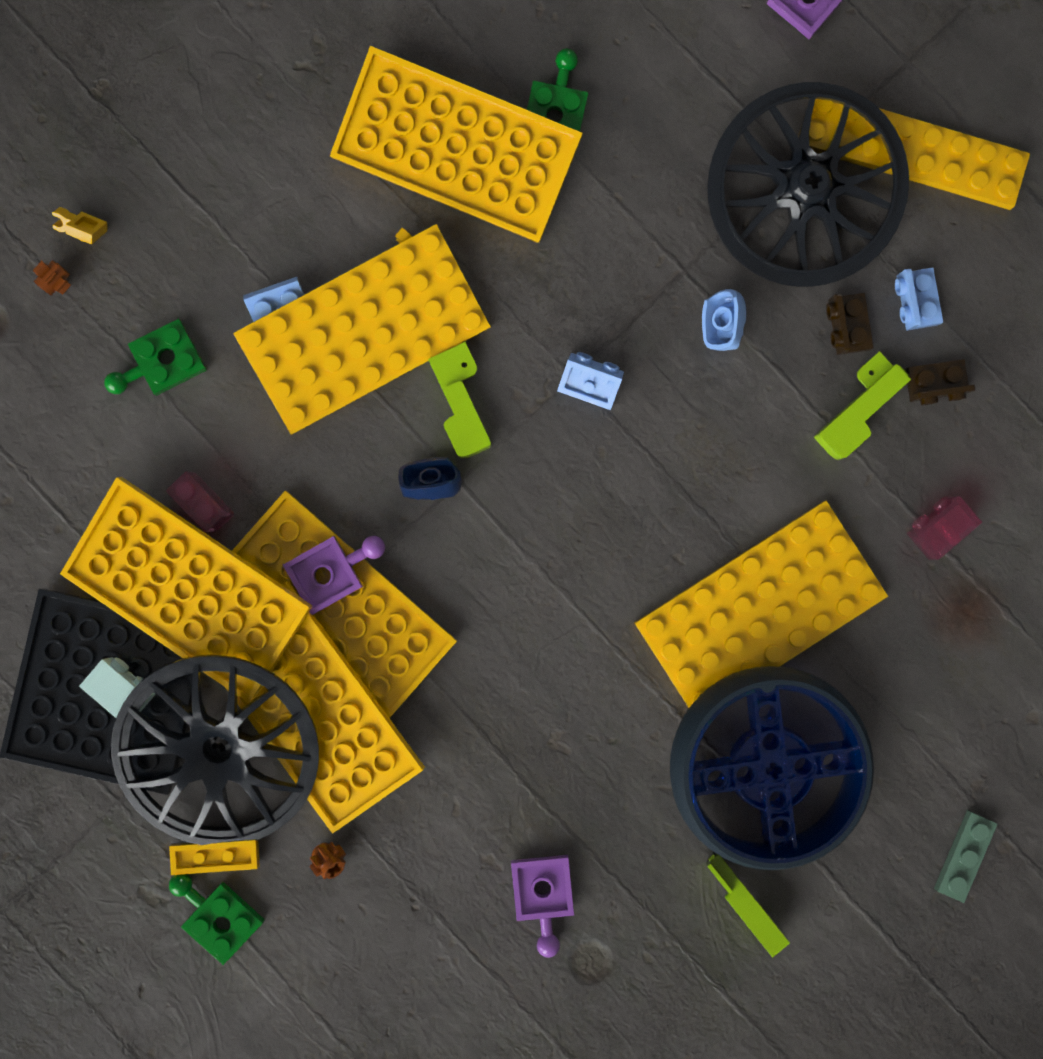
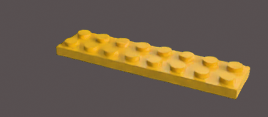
(933, 154)

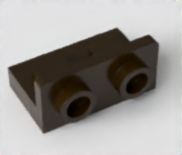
(850, 323)
(938, 381)

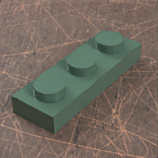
(965, 856)

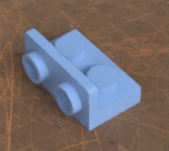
(272, 297)
(918, 298)
(591, 380)

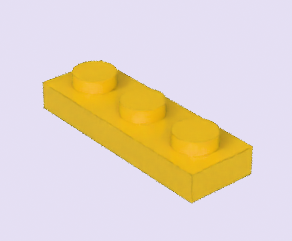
(215, 857)

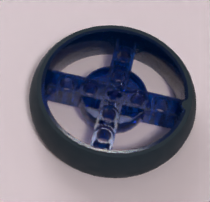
(781, 846)

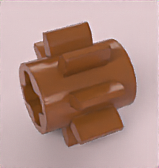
(51, 277)
(327, 860)

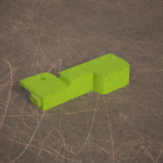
(465, 426)
(849, 428)
(747, 907)

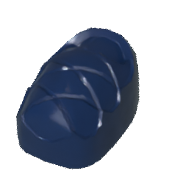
(430, 479)

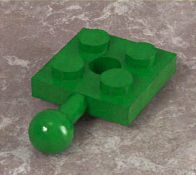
(568, 101)
(147, 354)
(220, 903)

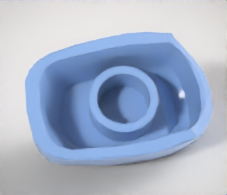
(723, 320)

